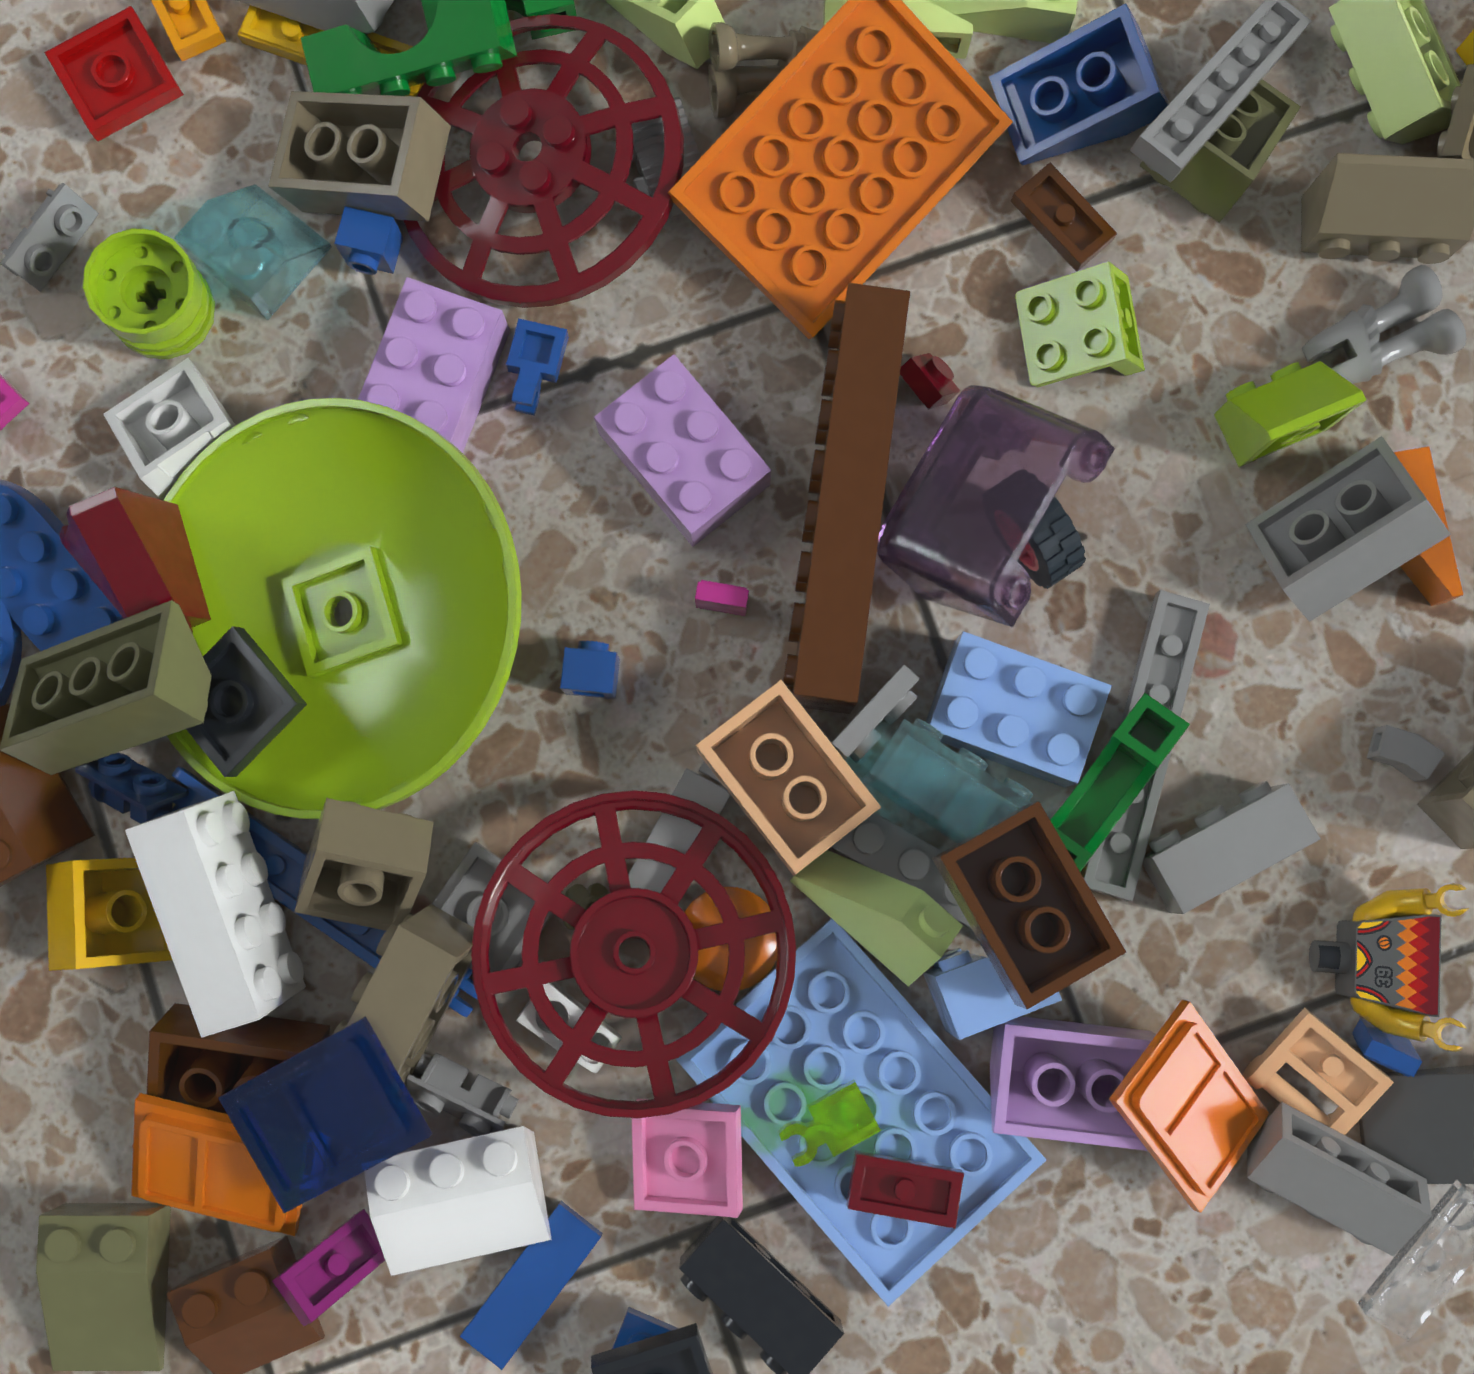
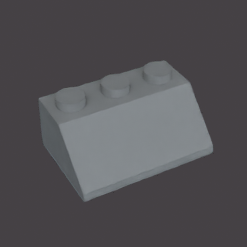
(1346, 529)

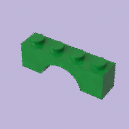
(460, 39)
(1117, 777)

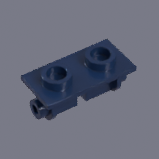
(130, 787)

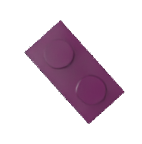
(331, 1268)

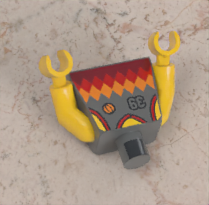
(1392, 962)

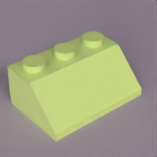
(1397, 65)

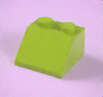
(1285, 410)

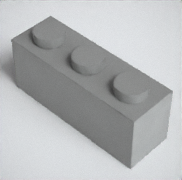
(1228, 846)
(1338, 1179)

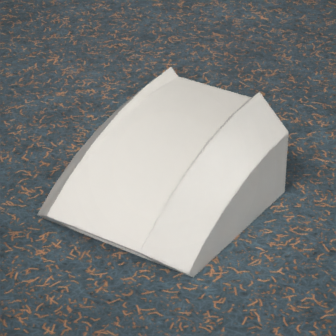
(168, 425)

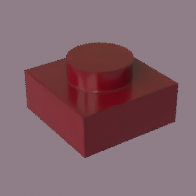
(930, 380)

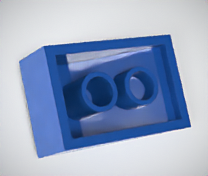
(1081, 89)

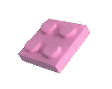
(689, 1161)

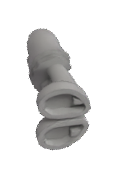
(1360, 330)

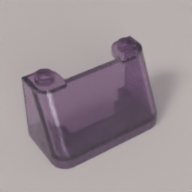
(982, 498)

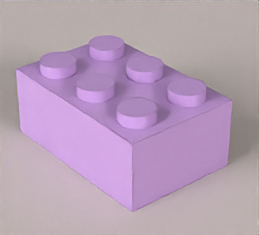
(437, 359)
(683, 450)

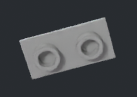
(50, 237)
(442, 1090)

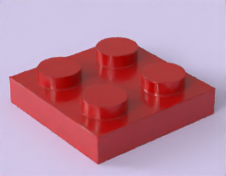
(114, 73)

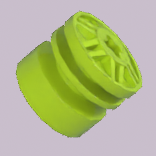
(127, 279)

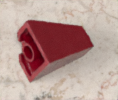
(135, 552)

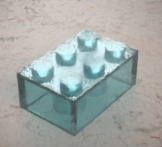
(940, 785)

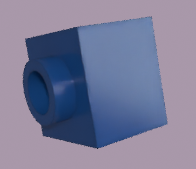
(368, 241)
(590, 670)

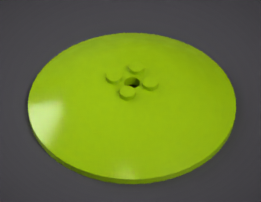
(399, 522)

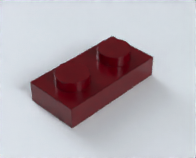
(905, 1189)

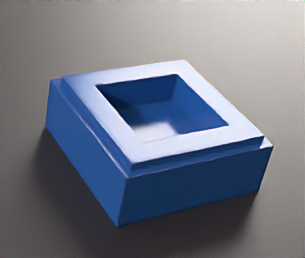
(1386, 1049)

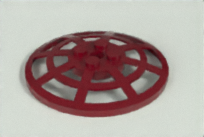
(556, 171)
(671, 946)

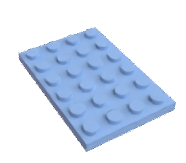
(930, 1109)

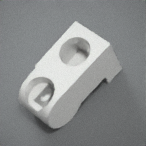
(570, 1011)

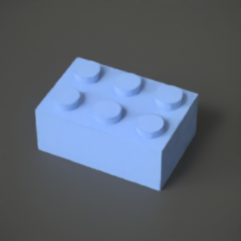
(1017, 709)

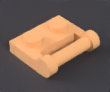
(1327, 1064)

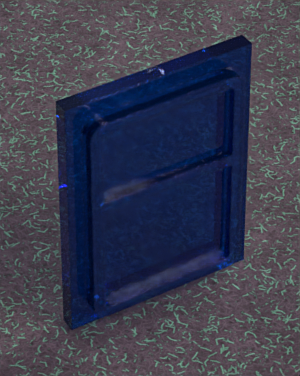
(325, 1115)

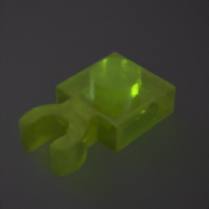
(838, 1120)

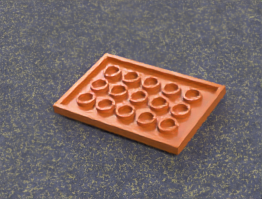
(840, 158)

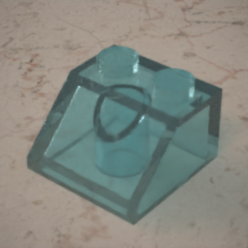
(253, 246)

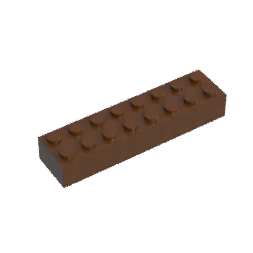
(850, 498)

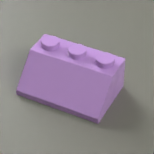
(1058, 1080)

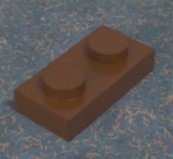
(1063, 216)

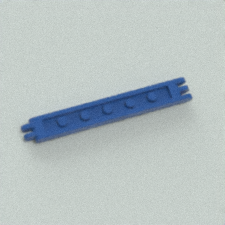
(285, 870)

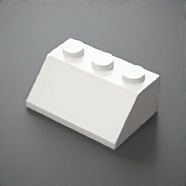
(458, 1200)

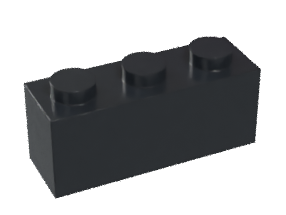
(759, 1297)

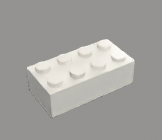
(217, 912)

